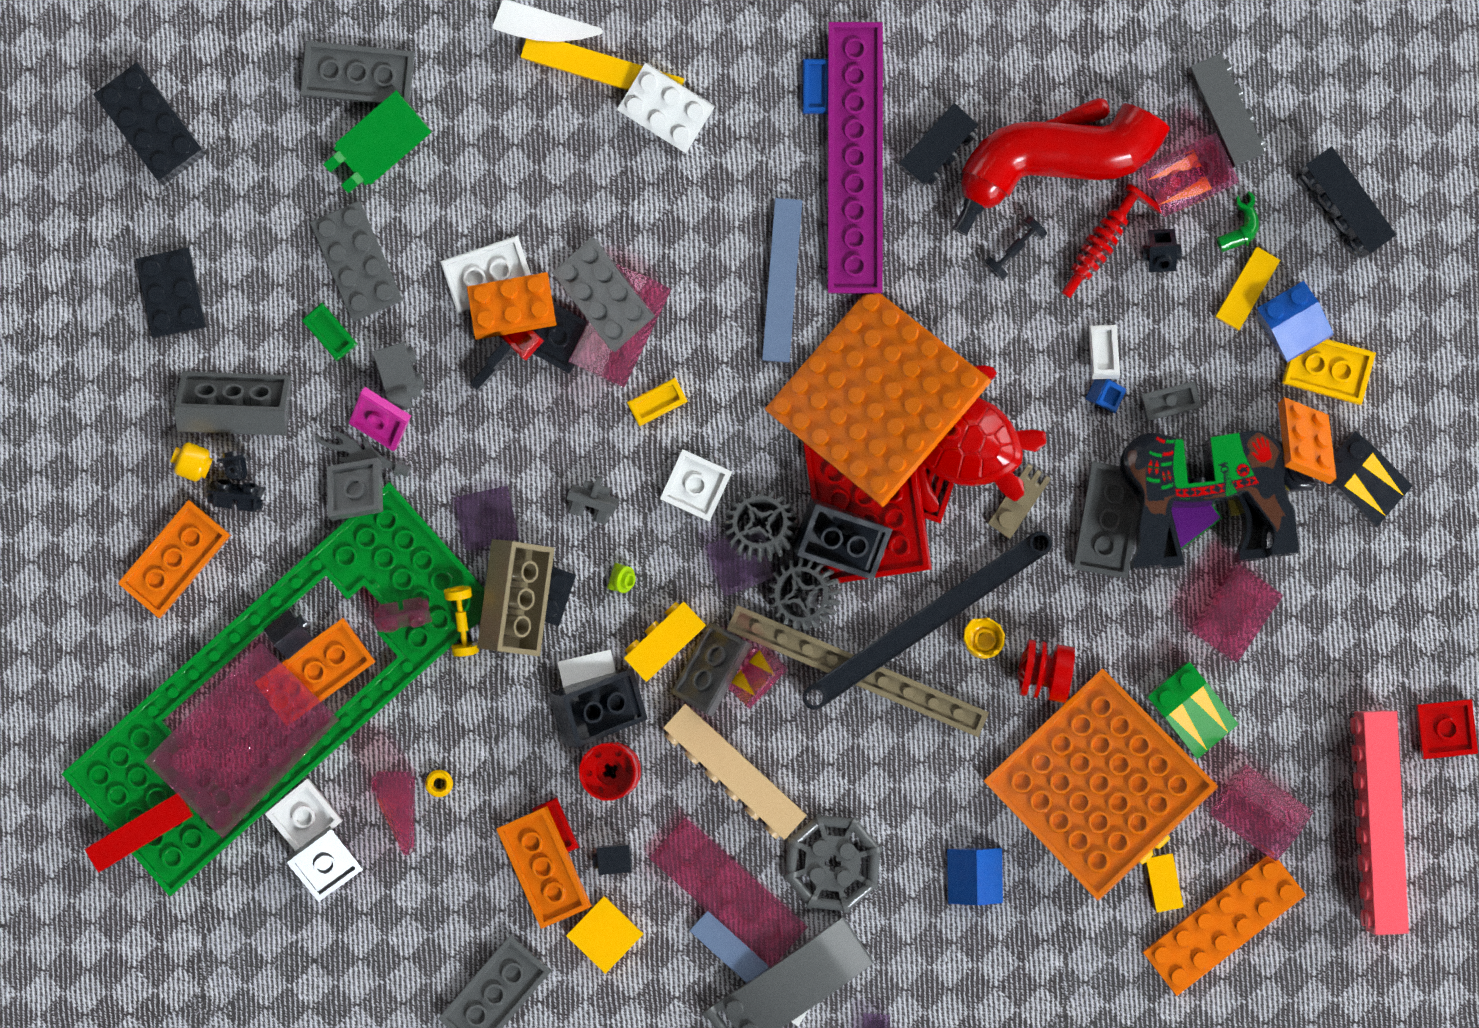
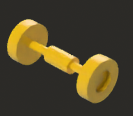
(459, 593)

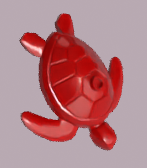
(980, 451)

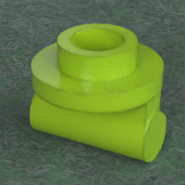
(621, 578)

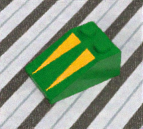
(1191, 709)

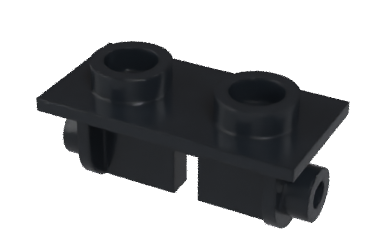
(235, 464)
(223, 492)

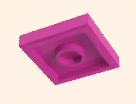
(379, 419)

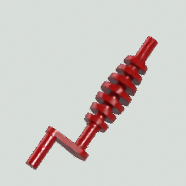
(1105, 236)

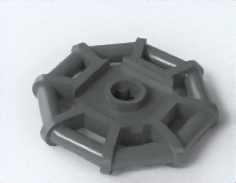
(843, 874)

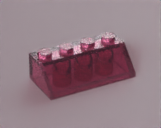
(616, 367)

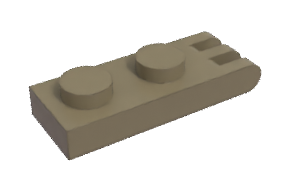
(1012, 513)

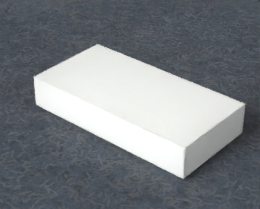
(1104, 352)
(586, 667)

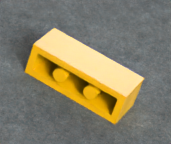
(663, 640)

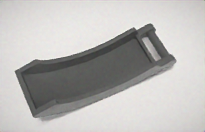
(795, 981)

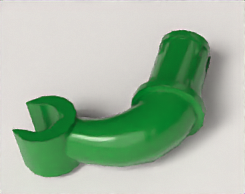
(1245, 232)

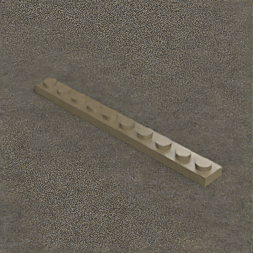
(881, 682)

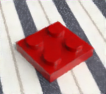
(1446, 729)

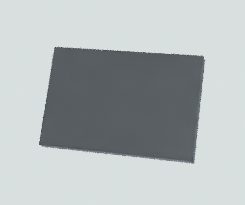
(711, 668)

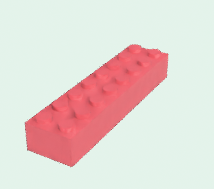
(1380, 822)

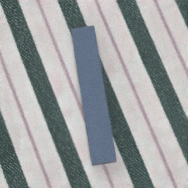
(782, 280)

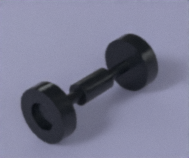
(1033, 228)

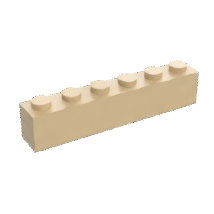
(734, 771)

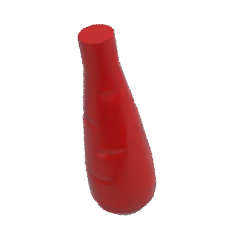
(1085, 113)

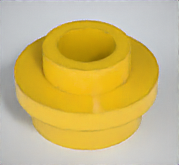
(432, 789)

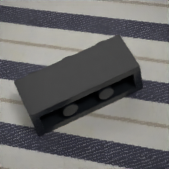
(939, 146)

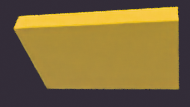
(1332, 371)

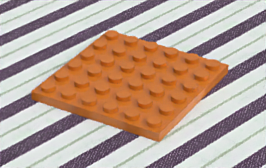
(877, 396)
(1100, 784)

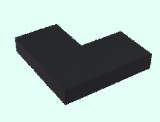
(494, 364)

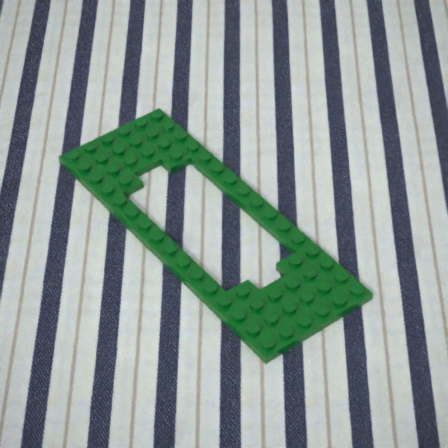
(384, 551)

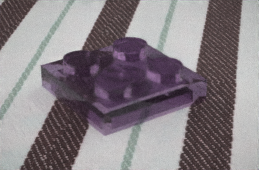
(486, 517)

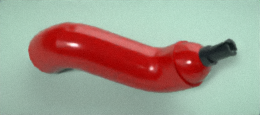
(1056, 151)

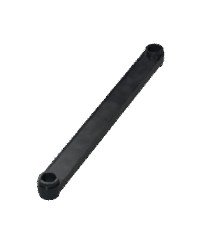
(927, 620)

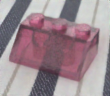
(1260, 812)

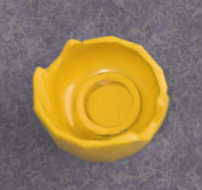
(983, 638)

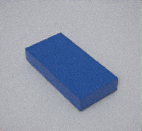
(815, 86)

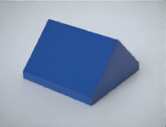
(975, 876)

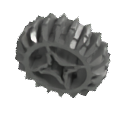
(777, 512)
(807, 603)

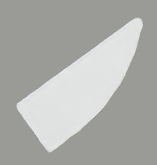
(540, 25)

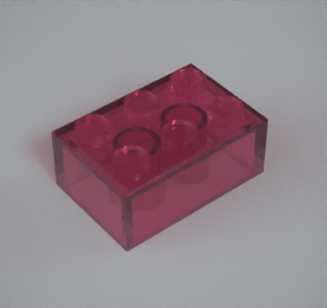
(1235, 613)

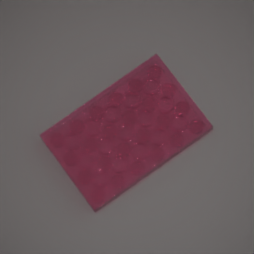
(242, 740)

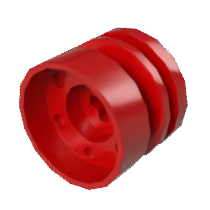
(1046, 671)
(594, 768)

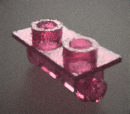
(390, 619)

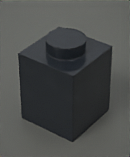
(289, 633)
(613, 859)

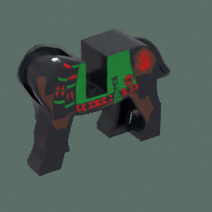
(1237, 468)

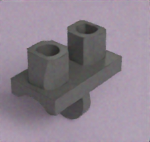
(594, 496)

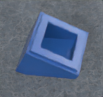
(1106, 394)

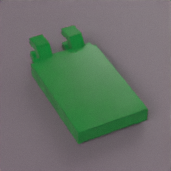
(378, 141)

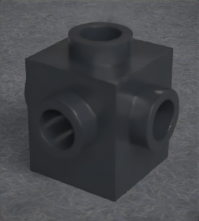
(1161, 250)

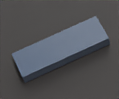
(728, 947)

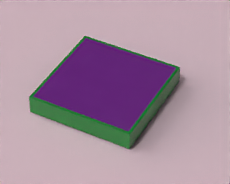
(1193, 521)

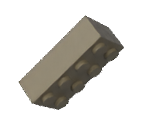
(515, 597)

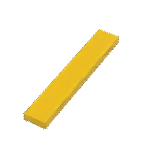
(585, 63)

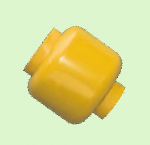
(191, 461)

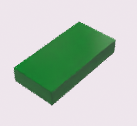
(329, 332)

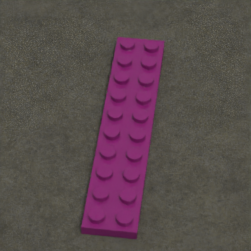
(855, 157)

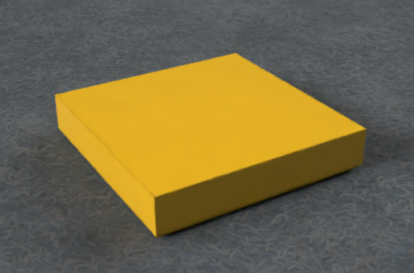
(604, 934)

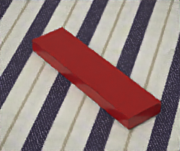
(138, 832)

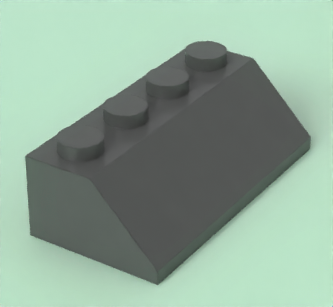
(233, 403)

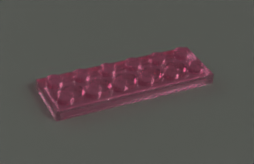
(728, 892)

